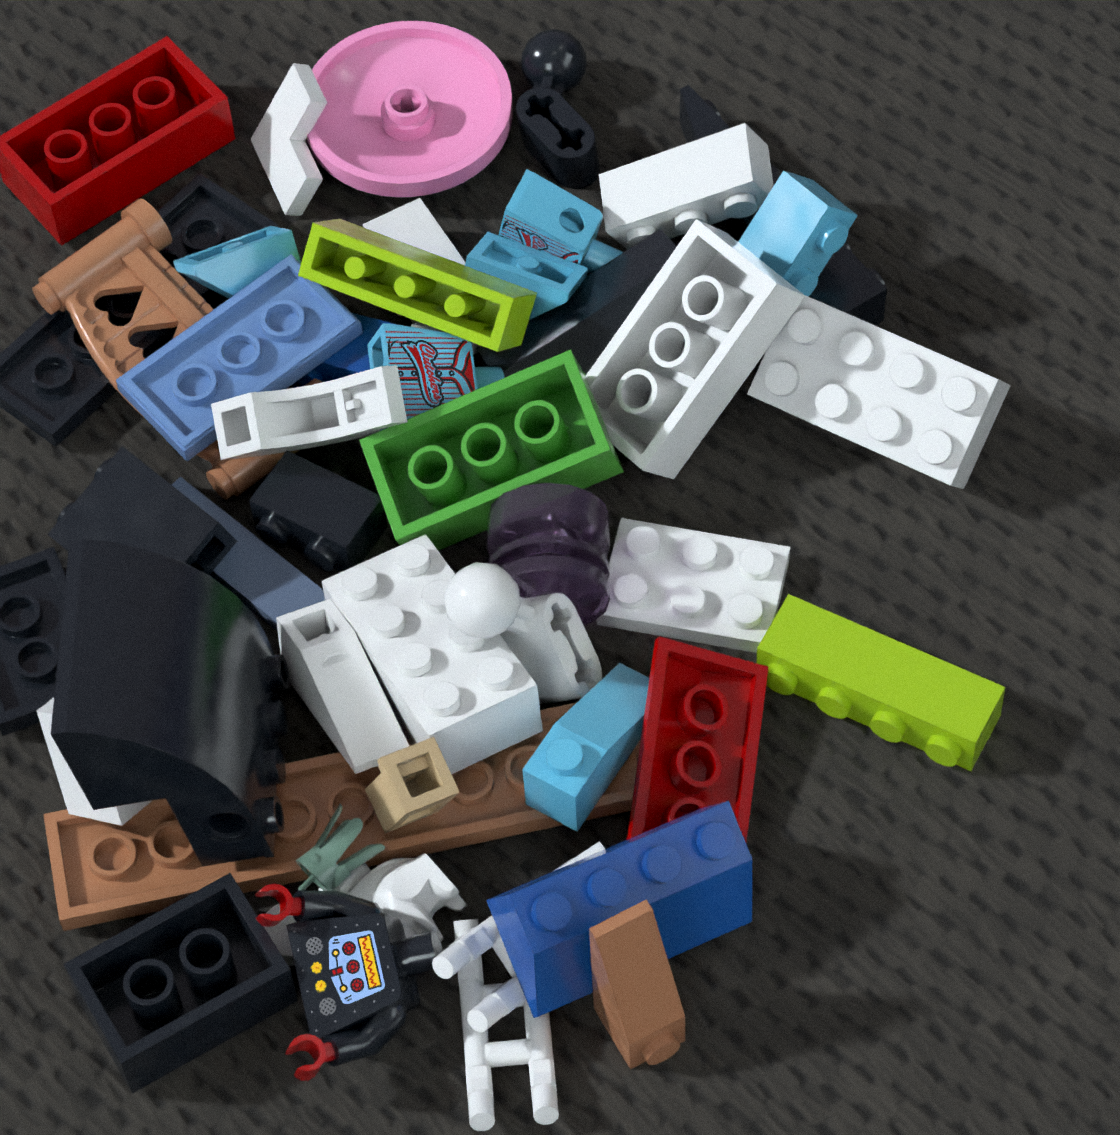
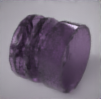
(553, 543)

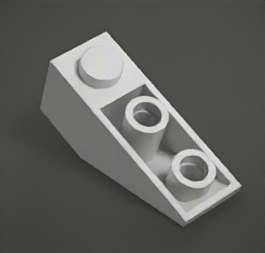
(339, 684)

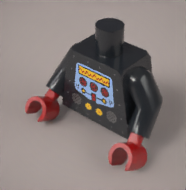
(351, 972)

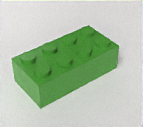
(461, 456)

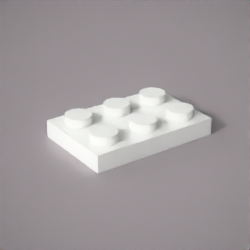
(694, 585)

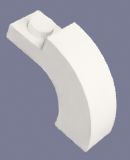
(309, 414)

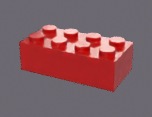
(114, 140)

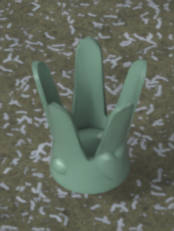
(322, 859)

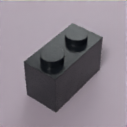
(317, 514)

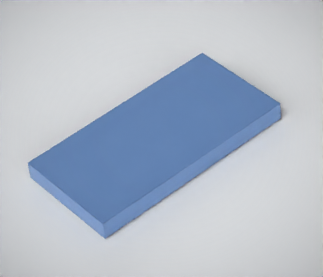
(247, 344)

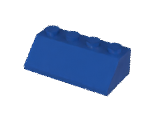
(687, 870)

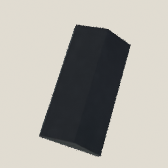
(591, 313)

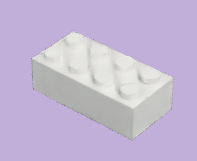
(688, 348)
(880, 391)
(435, 677)

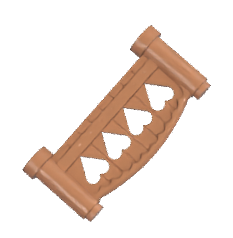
(127, 262)

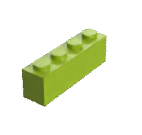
(417, 284)
(880, 683)

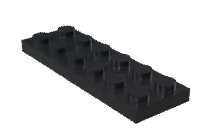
(48, 371)

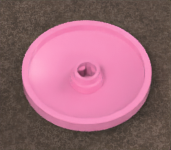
(410, 109)

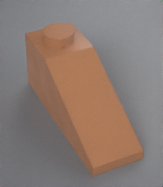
(636, 987)

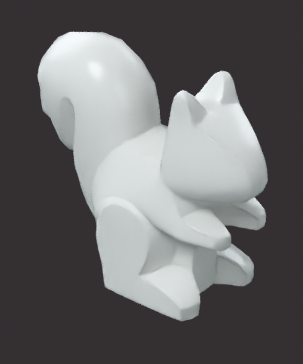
(406, 890)

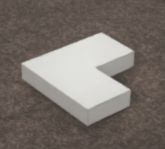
(283, 136)

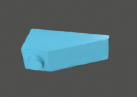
(587, 748)

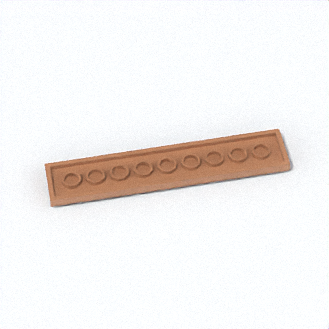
(149, 864)

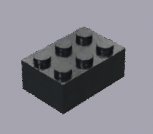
(181, 982)

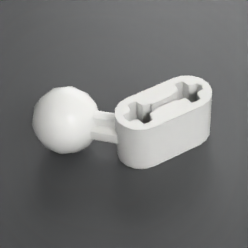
(539, 629)

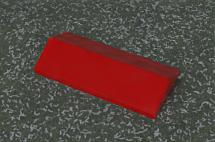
(697, 735)

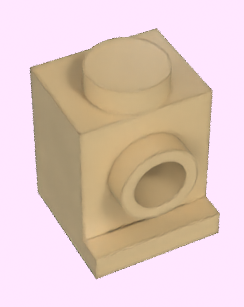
(411, 785)

